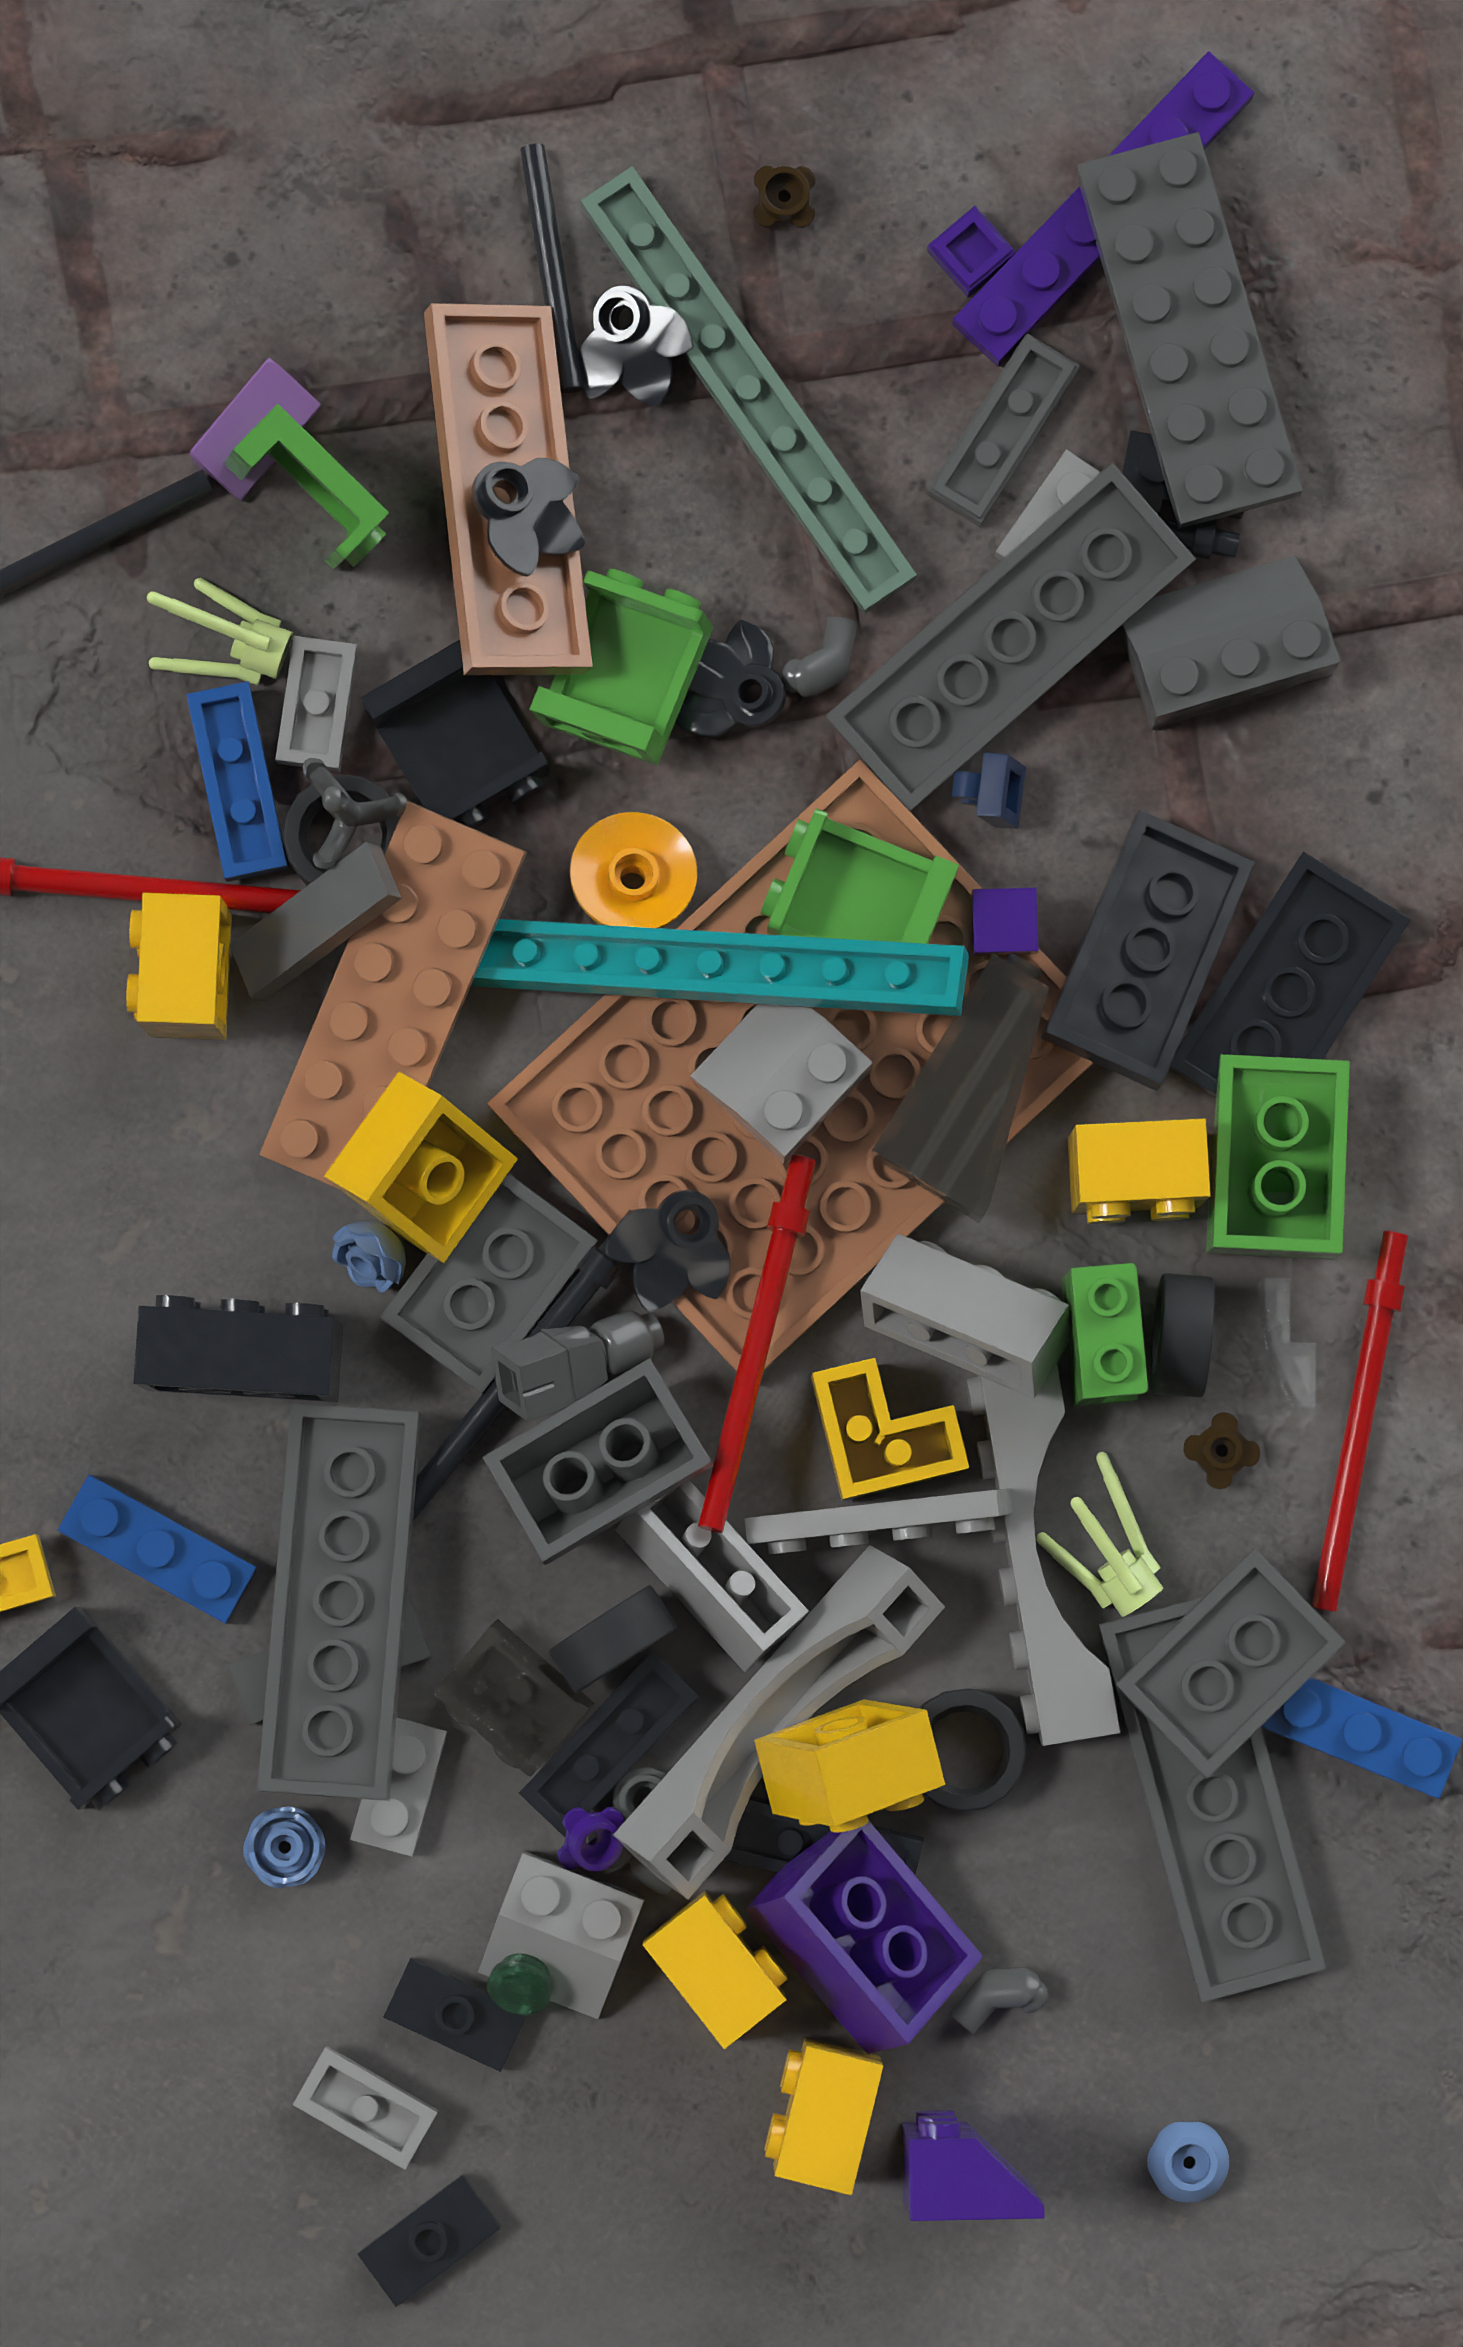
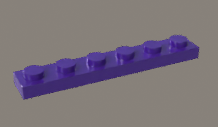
(1065, 244)

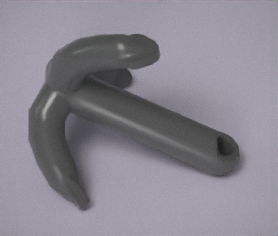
(346, 811)

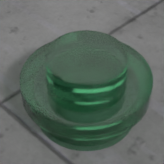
(520, 1984)

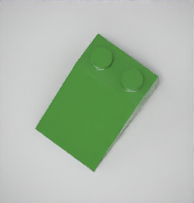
(1279, 1157)

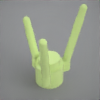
(258, 644)
(1126, 1579)

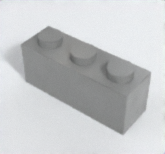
(966, 1315)
(713, 1575)

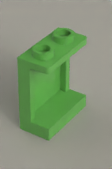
(319, 476)
(641, 669)
(856, 887)
(1105, 1334)

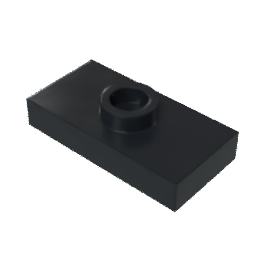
(453, 2014)
(429, 2240)

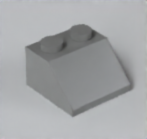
(782, 1074)
(569, 1925)

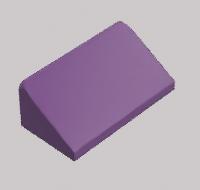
(258, 397)

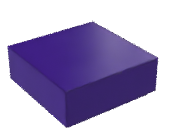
(970, 251)
(1004, 921)

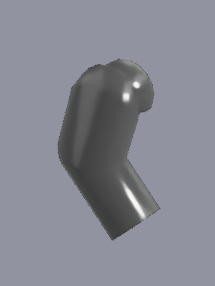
(826, 666)
(1000, 1989)

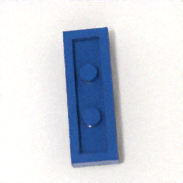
(237, 781)
(157, 1549)
(1367, 1736)

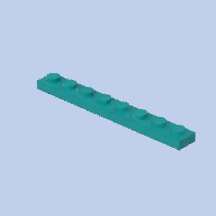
(726, 967)

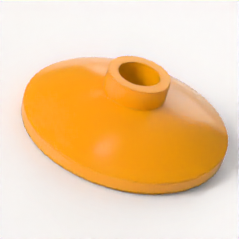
(639, 846)

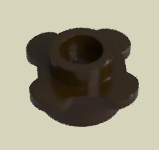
(784, 179)
(1203, 1450)

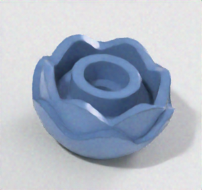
(370, 1254)
(263, 1852)
(1173, 2146)

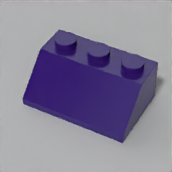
(865, 1936)
(959, 2175)

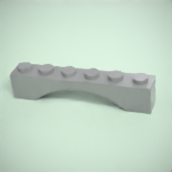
(856, 1627)
(1066, 1681)

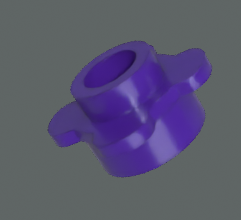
(602, 1850)

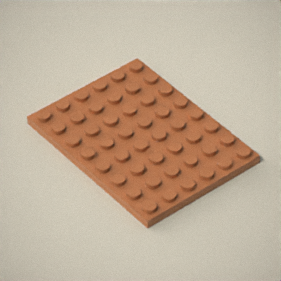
(629, 1126)

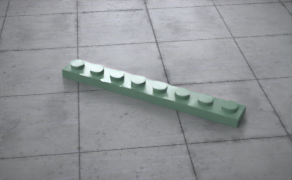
(750, 392)

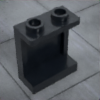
(84, 1710)

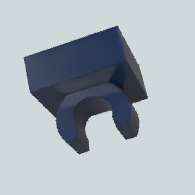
(994, 791)

